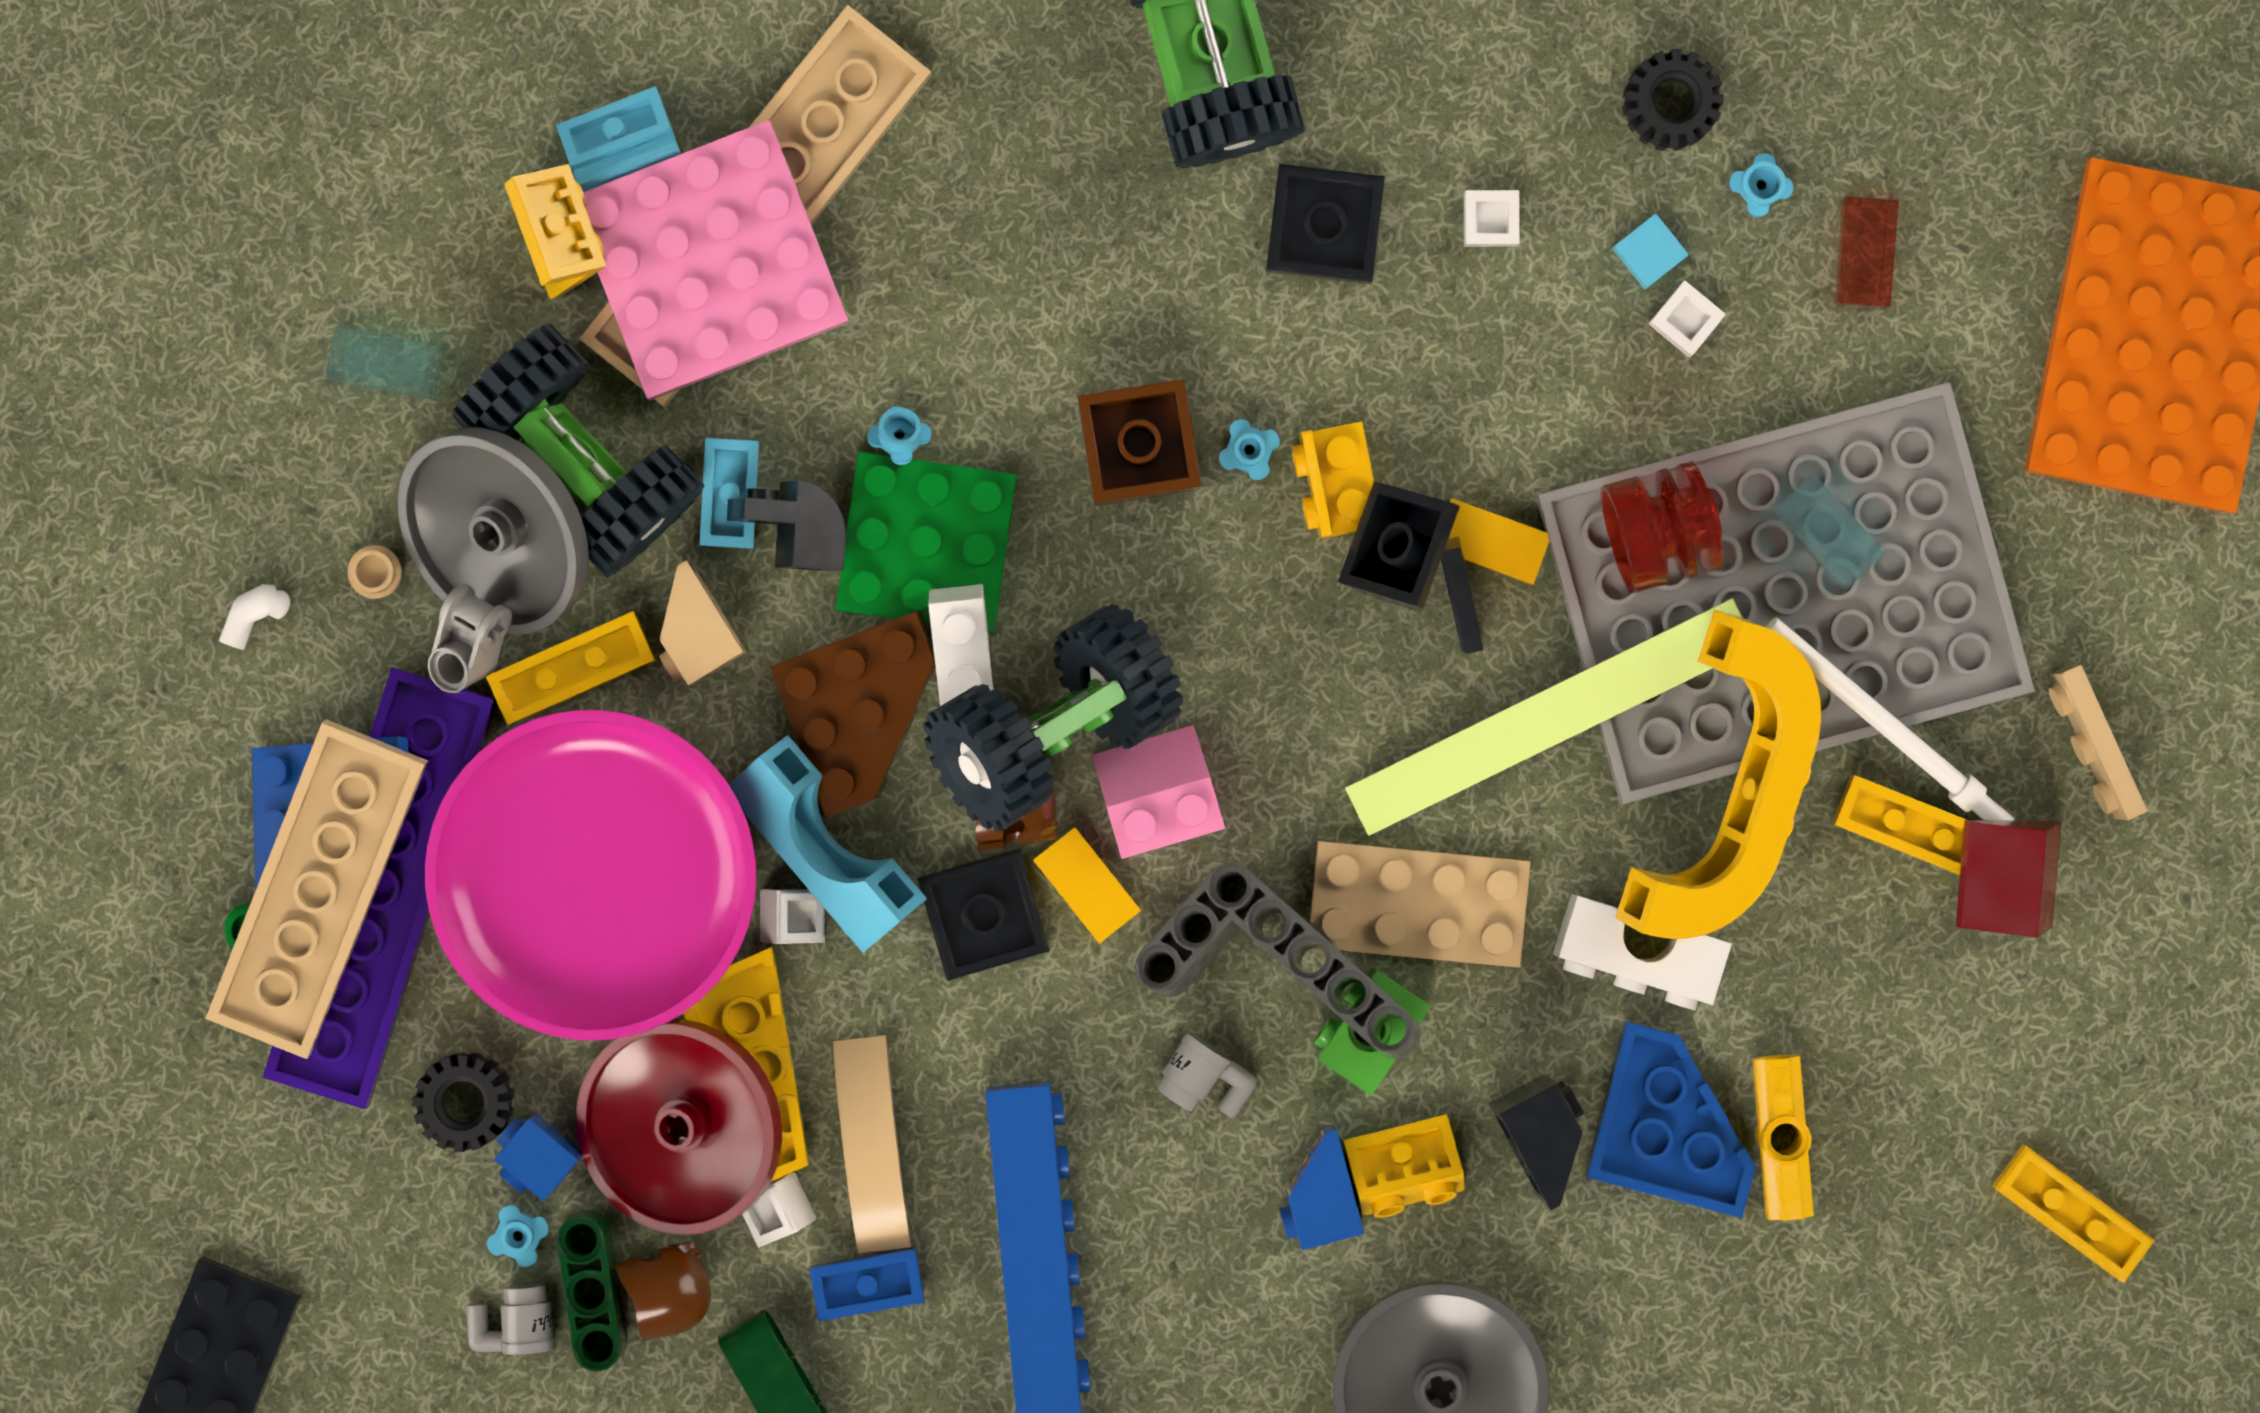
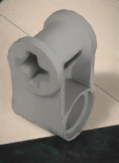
(467, 640)

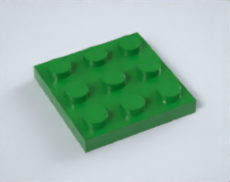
(922, 532)

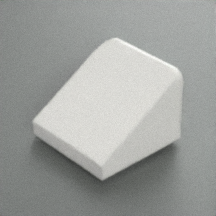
(791, 917)
(779, 1211)

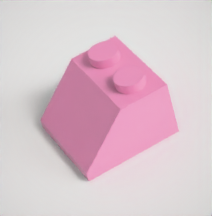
(1158, 792)

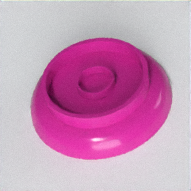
(590, 875)

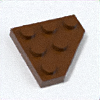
(857, 705)

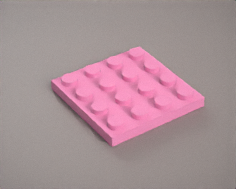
(711, 260)

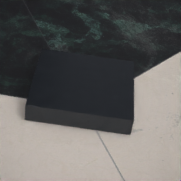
(1325, 223)
(983, 914)

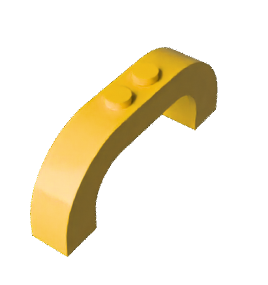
(1762, 797)

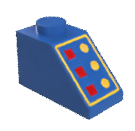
(1322, 1196)

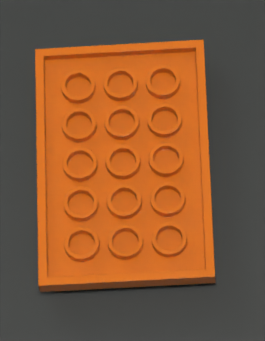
(2154, 340)

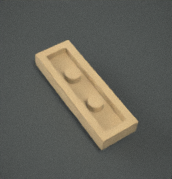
(2095, 743)

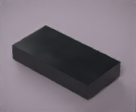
(1461, 597)

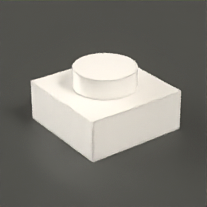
(1491, 218)
(1687, 319)

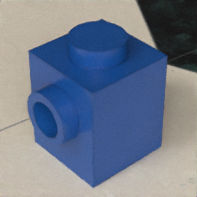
(535, 1156)

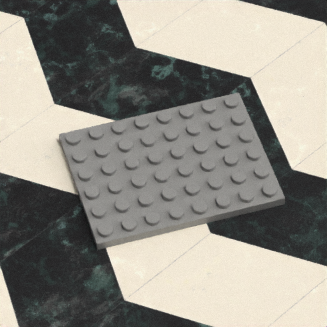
(1915, 632)

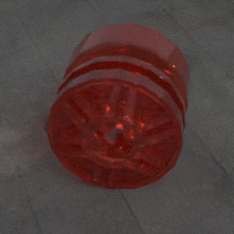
(1673, 524)

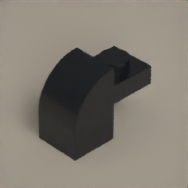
(806, 521)

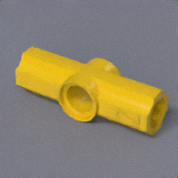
(1787, 1171)

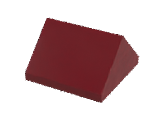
(2008, 876)

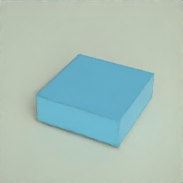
(1650, 251)

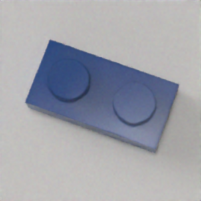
(867, 1284)

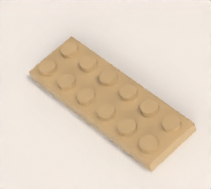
(316, 889)

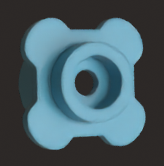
(1776, 184)
(904, 421)
(1235, 456)
(532, 1229)

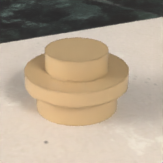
(375, 572)

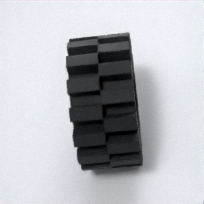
(1680, 68)
(431, 1108)

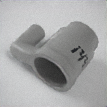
(1196, 1070)
(524, 1322)

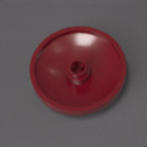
(679, 1127)

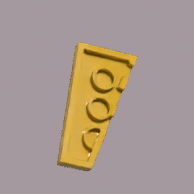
(751, 1011)

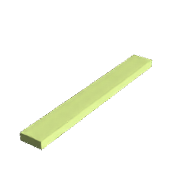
(1533, 724)

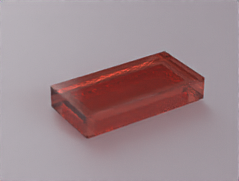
(1866, 252)

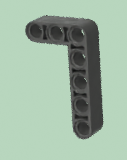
(1286, 948)

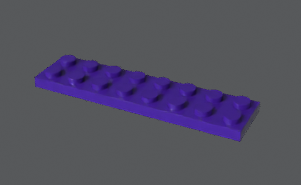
(364, 1010)

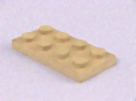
(1420, 903)

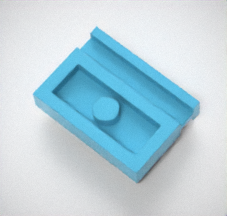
(618, 139)

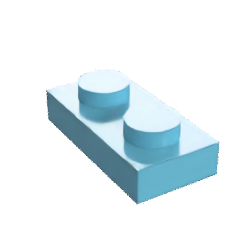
(727, 473)

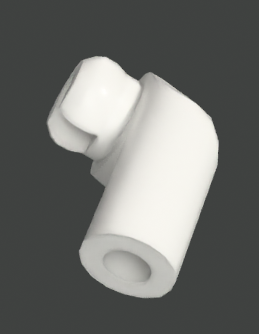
(250, 608)

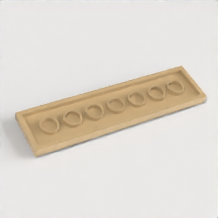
(826, 126)

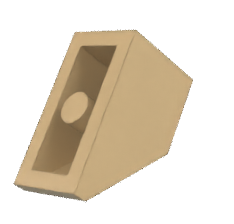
(696, 630)

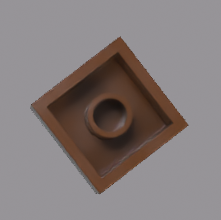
(1139, 442)

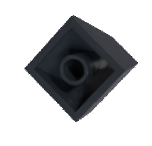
(1398, 545)
(1542, 1133)

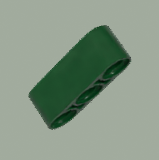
(582, 1314)
(768, 1367)

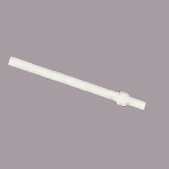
(1964, 789)

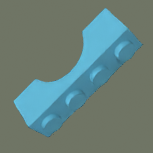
(782, 803)

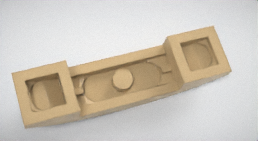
(870, 1144)

